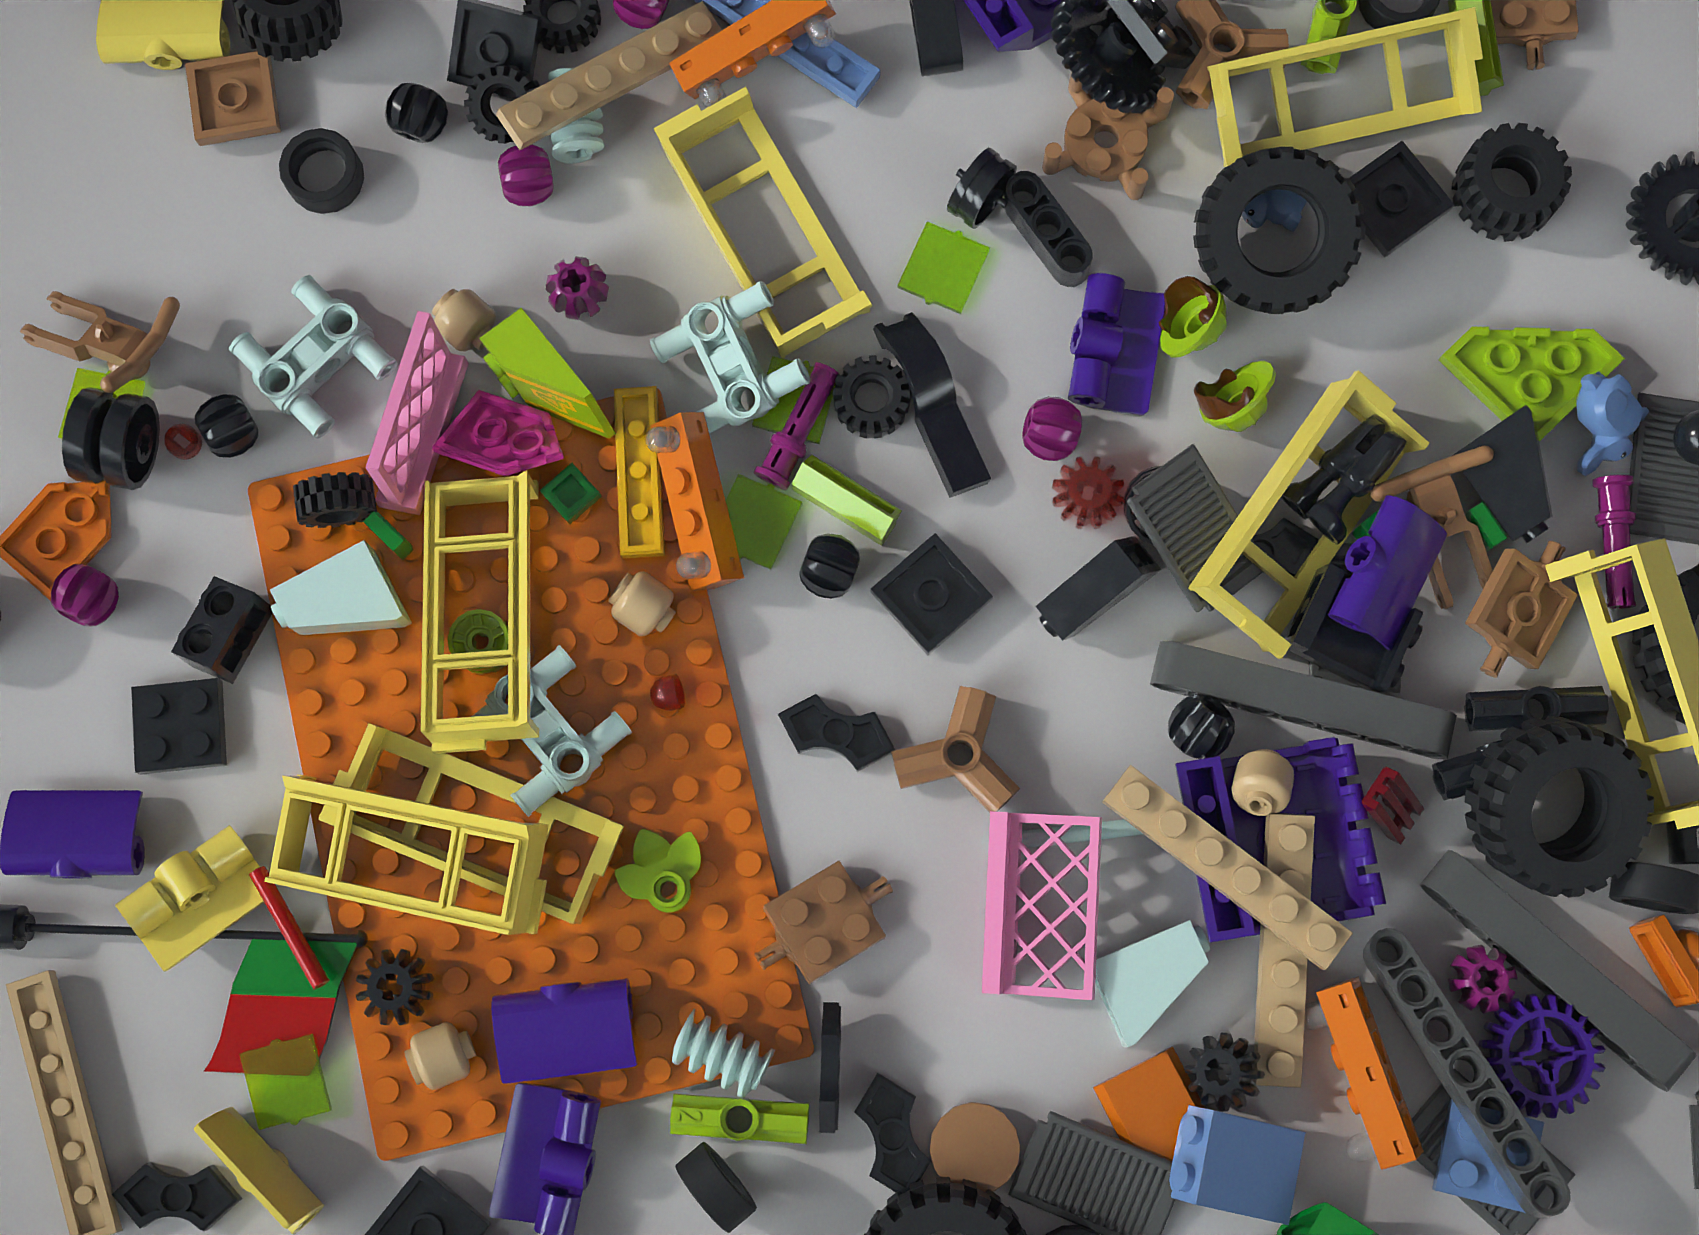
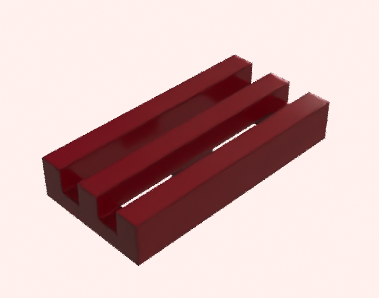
(1402, 810)

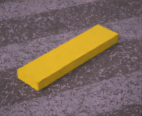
(638, 474)

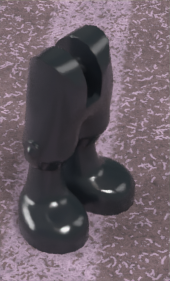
(1360, 461)

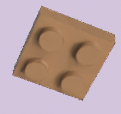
(232, 98)

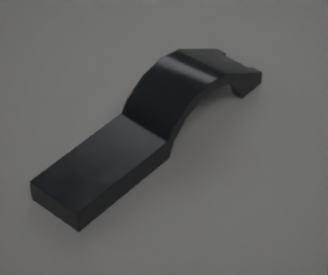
(935, 404)

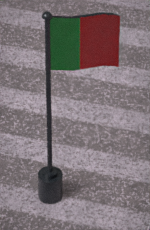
(267, 995)

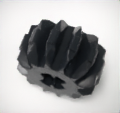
(382, 997)
(1224, 1091)

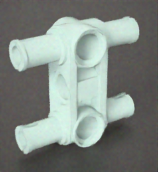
(313, 356)
(730, 357)
(555, 734)

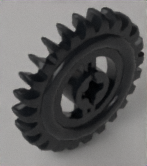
(1107, 64)
(1649, 218)

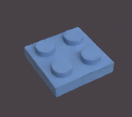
(1467, 1169)

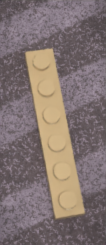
(605, 76)
(1227, 868)
(1280, 966)
(63, 1105)

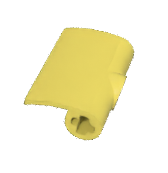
(161, 32)
(193, 898)
(259, 1169)

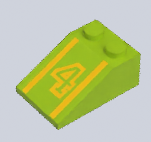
(534, 370)

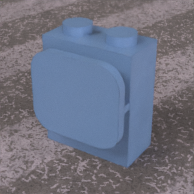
(1236, 1164)

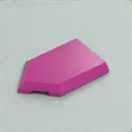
(500, 436)

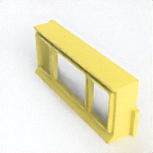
(1462, 50)
(697, 126)
(1362, 400)
(1678, 643)
(474, 732)
(360, 773)
(523, 891)

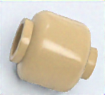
(463, 319)
(642, 603)
(1263, 782)
(439, 1056)

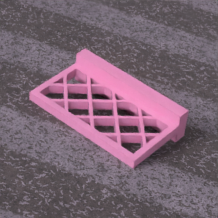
(415, 418)
(1003, 905)

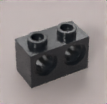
(222, 629)

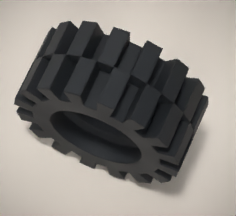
(567, 33)
(480, 96)
(871, 372)
(334, 499)

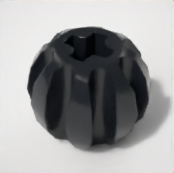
(416, 112)
(226, 425)
(829, 566)
(1201, 726)

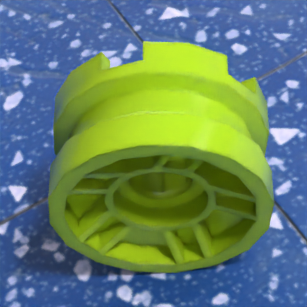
(471, 624)

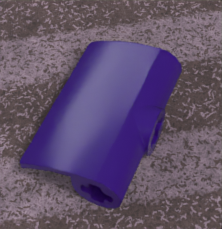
(1115, 346)
(1388, 570)
(72, 833)
(564, 1030)
(546, 1158)

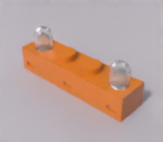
(748, 41)
(696, 501)
(1370, 1074)

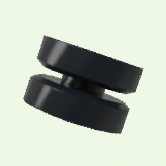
(110, 438)

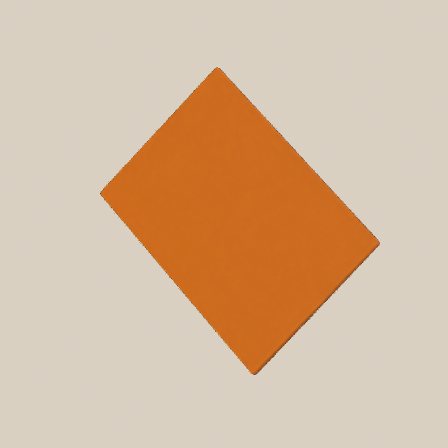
(666, 777)

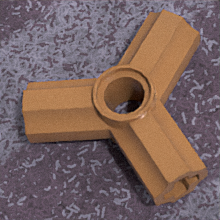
(1211, 27)
(967, 727)

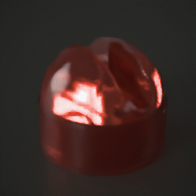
(188, 433)
(668, 693)

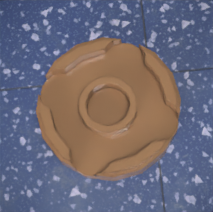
(975, 1145)

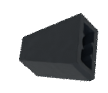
(1515, 478)
(1097, 587)

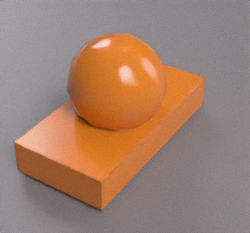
(1671, 956)

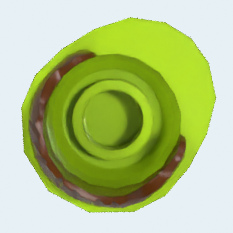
(1192, 316)
(1236, 397)

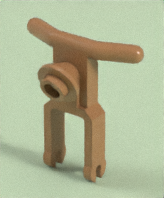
(121, 345)
(1436, 494)

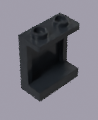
(1344, 650)

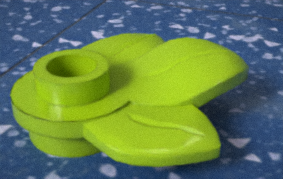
(660, 863)

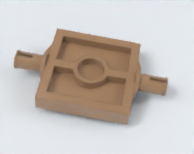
(1534, 25)
(1521, 609)
(823, 922)

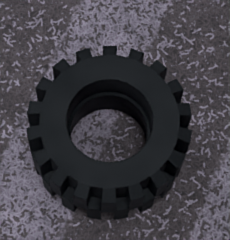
(288, 26)
(1529, 156)

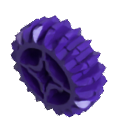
(1547, 1071)

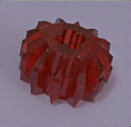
(1103, 498)

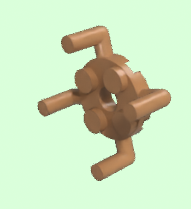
(1106, 163)

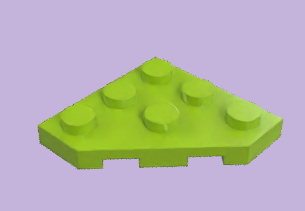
(1529, 369)

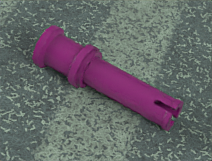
(789, 443)
(1615, 520)

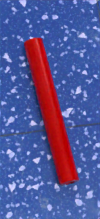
(289, 928)

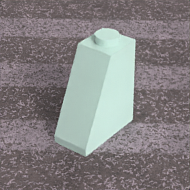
(340, 596)
(1148, 977)

